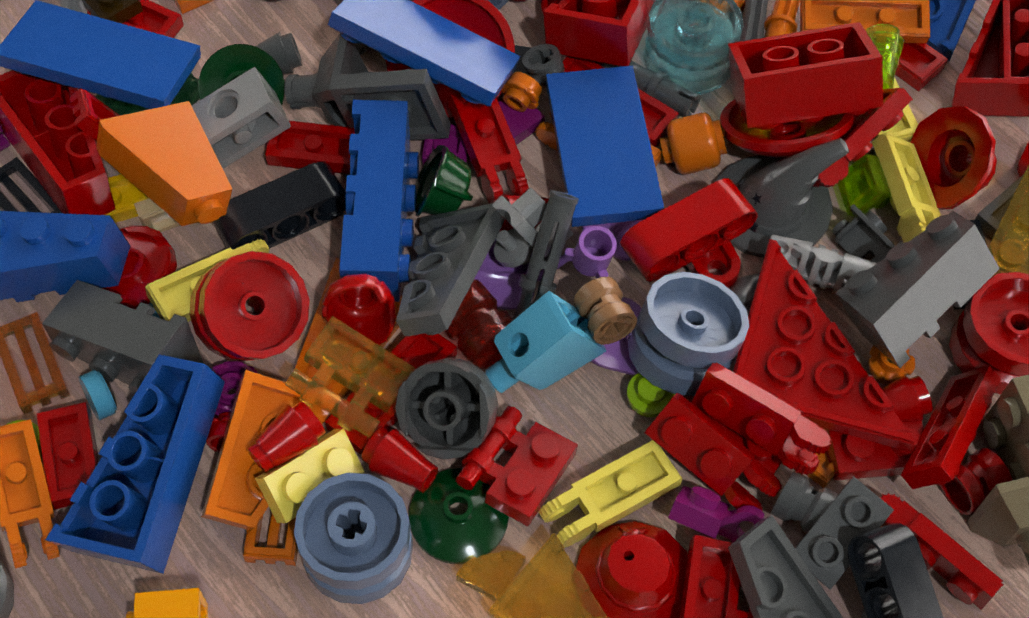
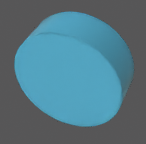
(97, 394)

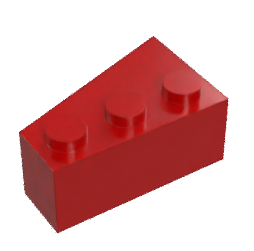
(998, 63)

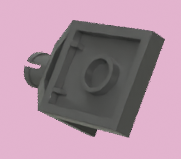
(345, 78)

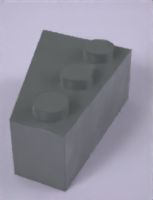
(918, 284)
(113, 337)

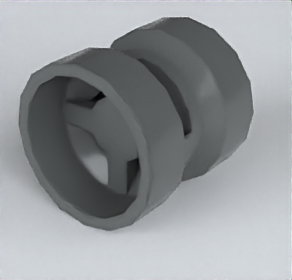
(802, 502)

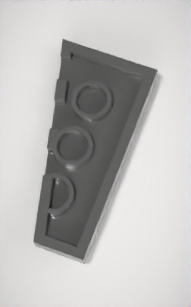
(445, 266)

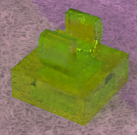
(865, 185)

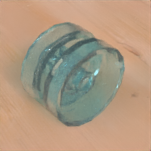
(692, 41)

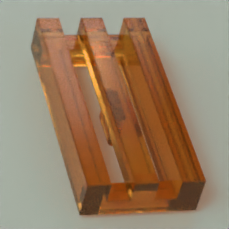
(43, 393)

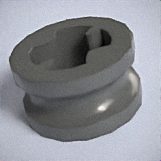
(541, 61)

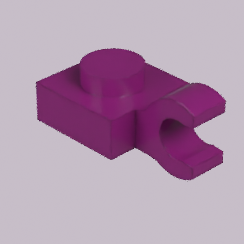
(705, 513)

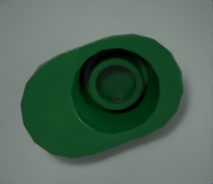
(442, 183)

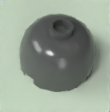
(447, 407)

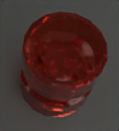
(477, 325)

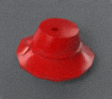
(955, 154)
(639, 587)

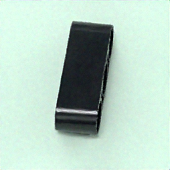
(283, 207)
(892, 574)

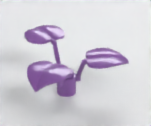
(591, 258)

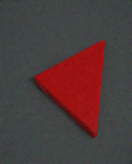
(809, 362)

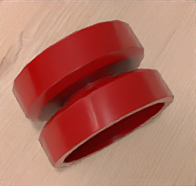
(273, 291)
(995, 329)

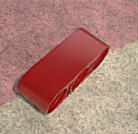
(688, 229)

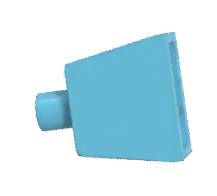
(543, 345)

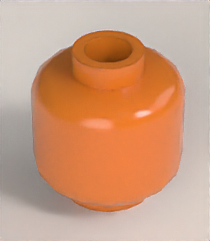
(693, 143)

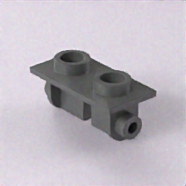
(863, 235)
(849, 515)

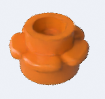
(521, 92)
(885, 371)

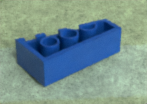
(379, 194)
(57, 249)
(146, 470)

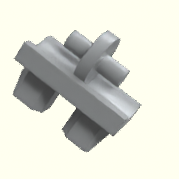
(516, 245)

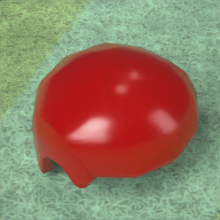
(363, 305)

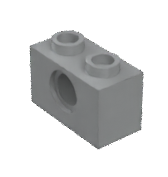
(241, 116)

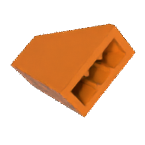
(168, 161)

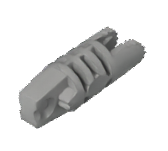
(820, 264)

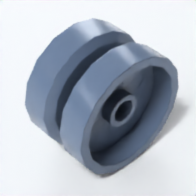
(685, 329)
(382, 542)

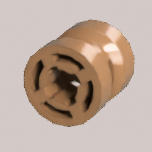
(603, 306)

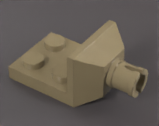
(1005, 510)

